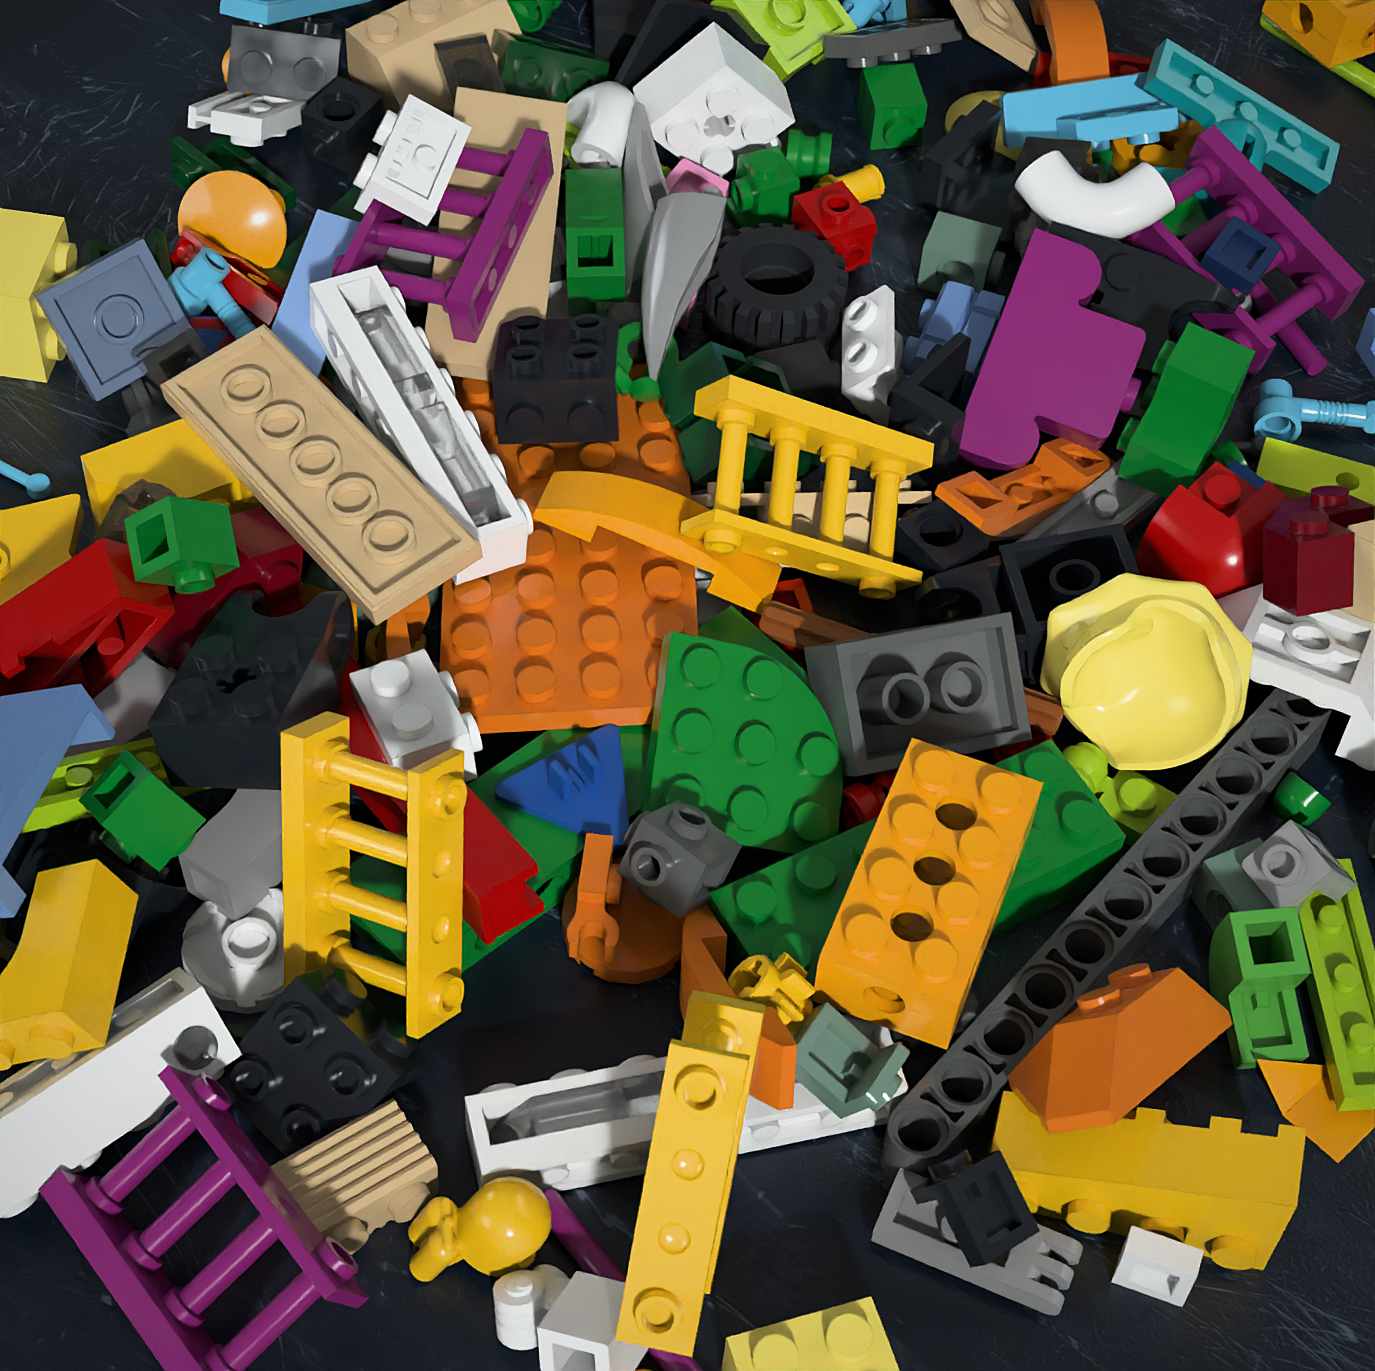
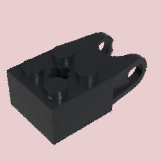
(1148, 290)
(1029, 582)
(249, 684)

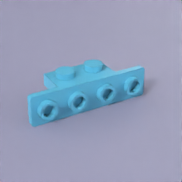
(1088, 112)

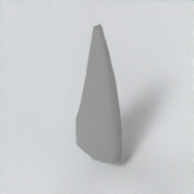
(641, 189)
(676, 264)

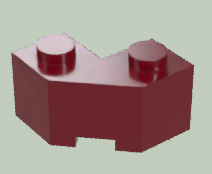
(1312, 551)
(267, 561)

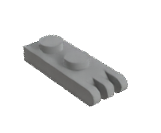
(927, 1237)

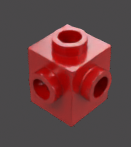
(838, 218)

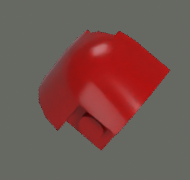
(1210, 533)

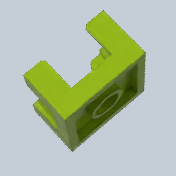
(792, 29)

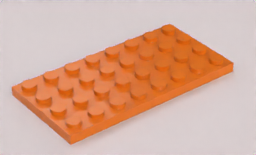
(581, 621)

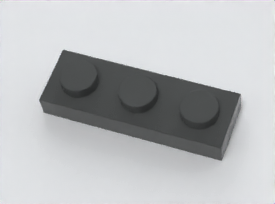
(892, 41)

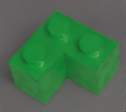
(1183, 410)

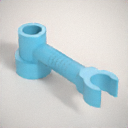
(201, 286)
(1281, 414)

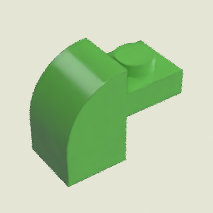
(1254, 975)

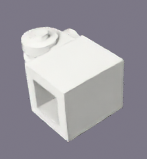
(566, 1318)

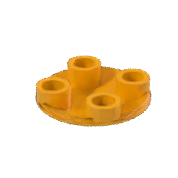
(237, 216)

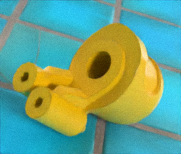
(491, 1232)

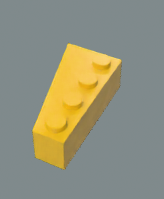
(1178, 1181)

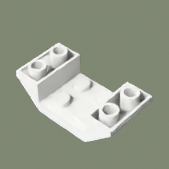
(1315, 657)

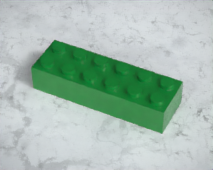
(798, 898)

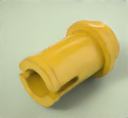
(863, 183)

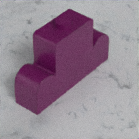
(1050, 362)

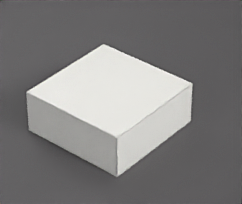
(1157, 1266)

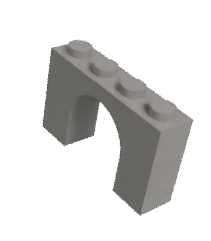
(241, 846)

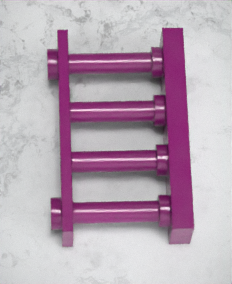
(484, 255)
(1305, 255)
(132, 1260)

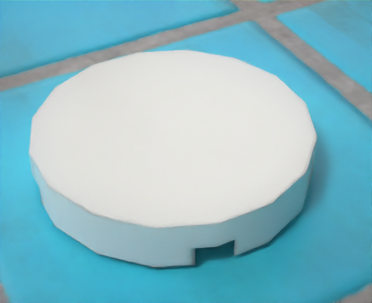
(249, 971)

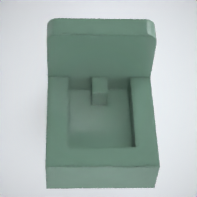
(844, 1065)

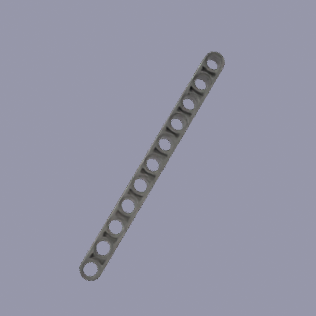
(1216, 809)

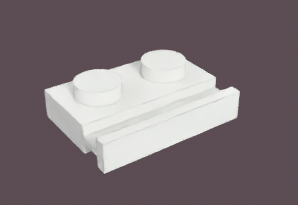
(247, 118)

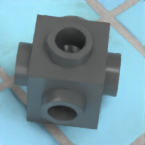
(677, 857)

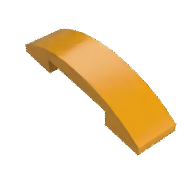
(653, 517)

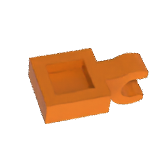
(597, 887)

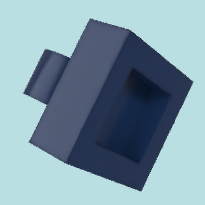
(1240, 256)

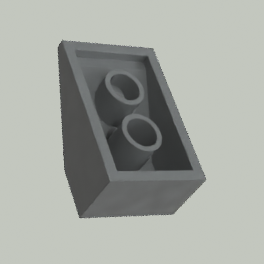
(930, 683)

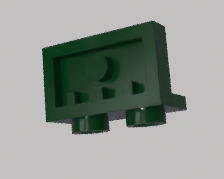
(546, 68)

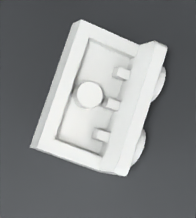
(871, 353)
(415, 712)

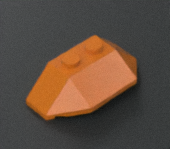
(1117, 1048)

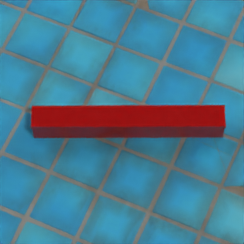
(493, 859)

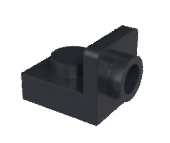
(979, 1204)

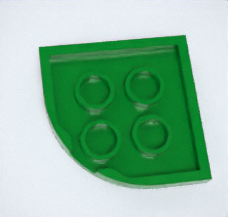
(743, 746)

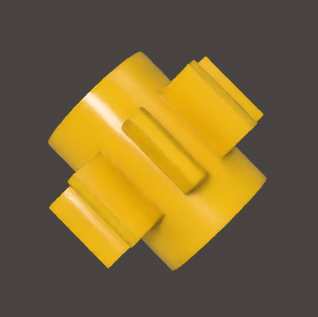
(775, 985)

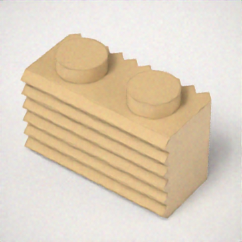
(362, 1176)

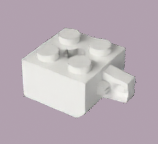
(714, 102)

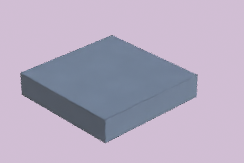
(109, 313)

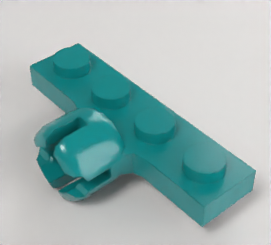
(1247, 119)

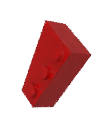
(80, 623)

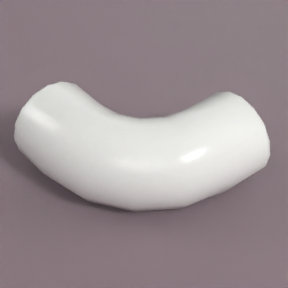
(604, 121)
(1101, 209)

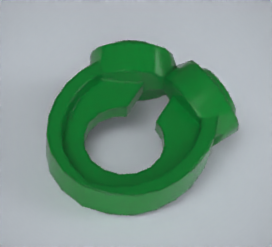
(644, 388)

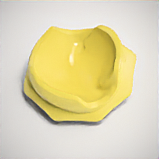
(1147, 670)

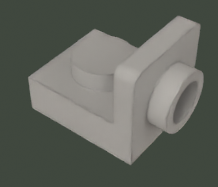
(1294, 866)

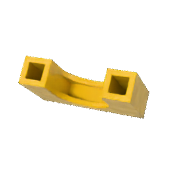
(67, 964)

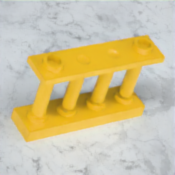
(841, 443)
(317, 867)
(690, 1172)

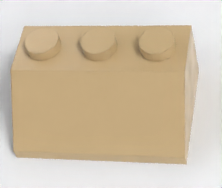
(396, 47)

